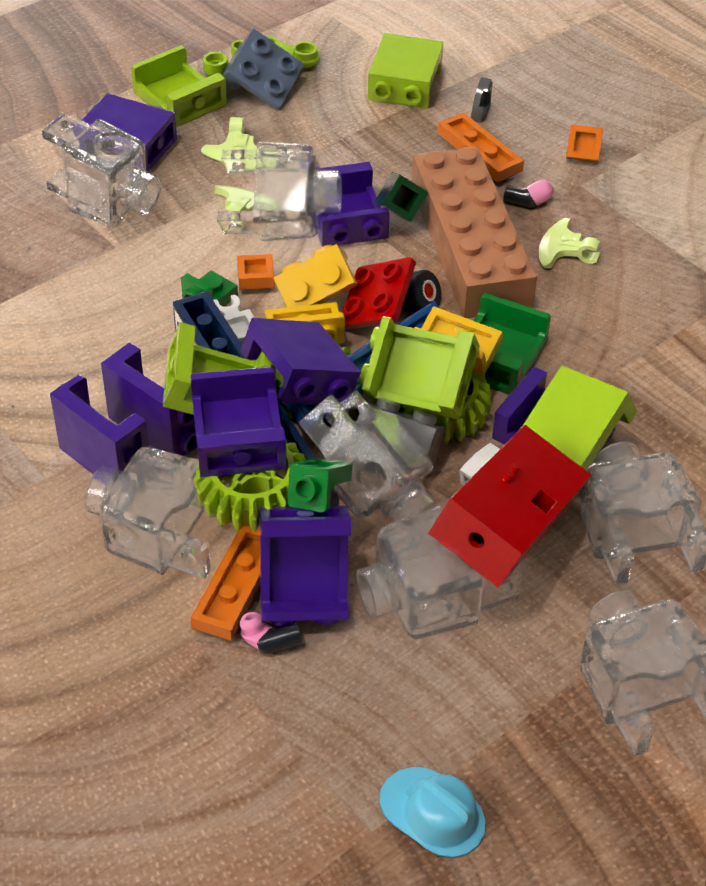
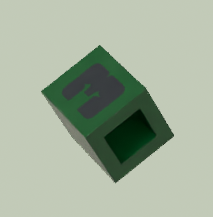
(401, 196)

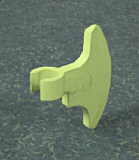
(235, 140)
(237, 198)
(562, 242)

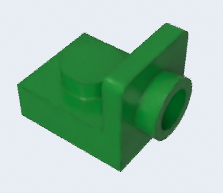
(215, 284)
(314, 480)

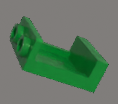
(524, 338)

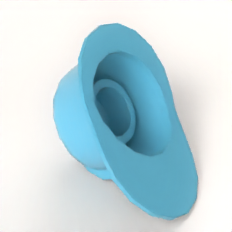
(433, 810)

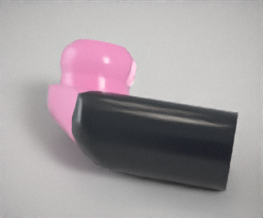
(530, 196)
(265, 637)

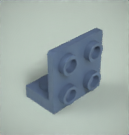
(262, 69)

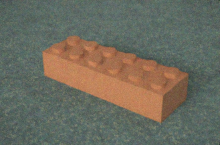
(472, 230)

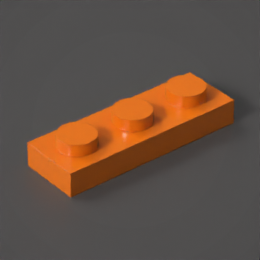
(466, 133)
(230, 587)

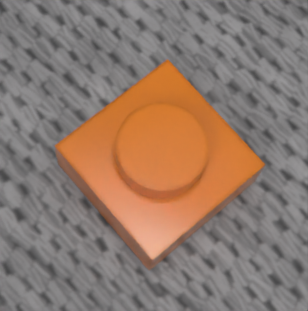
(584, 143)
(255, 271)

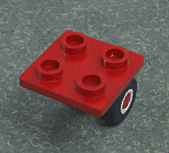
(385, 289)

